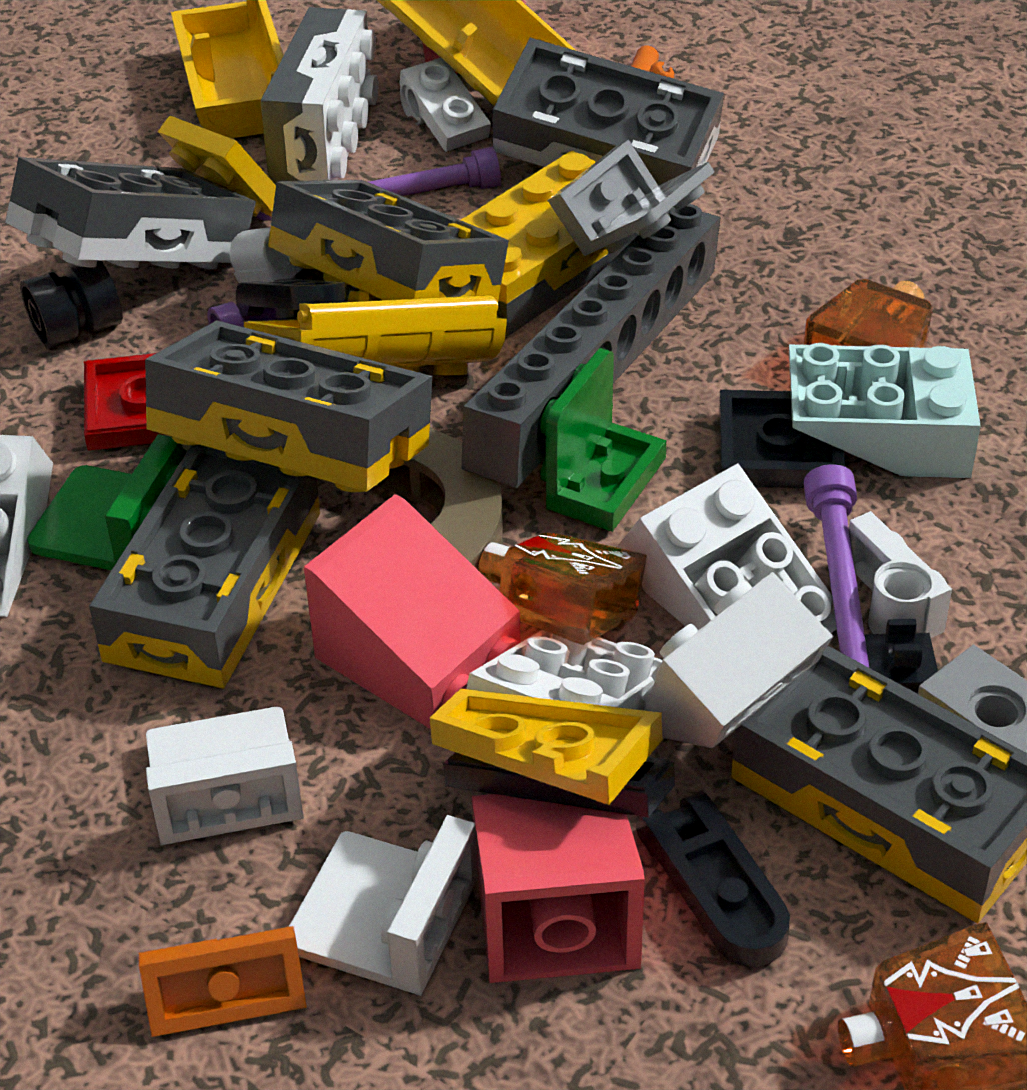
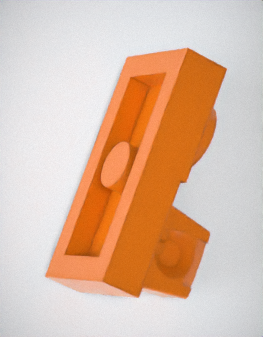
(221, 980)

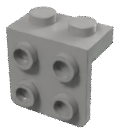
(622, 198)

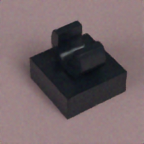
(902, 654)

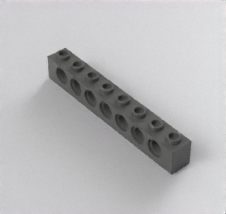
(615, 312)

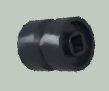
(71, 302)

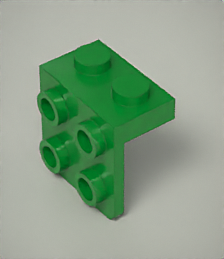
(590, 463)
(103, 508)

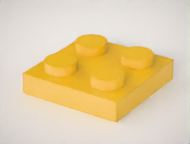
(219, 161)

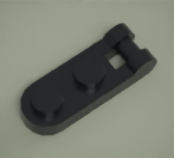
(286, 295)
(718, 880)

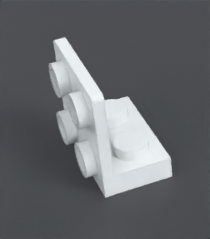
(222, 775)
(387, 906)

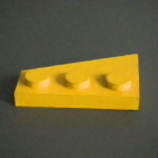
(550, 740)

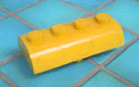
(476, 36)
(228, 63)
(400, 332)

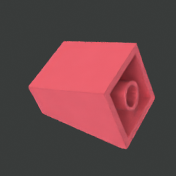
(405, 611)
(557, 889)

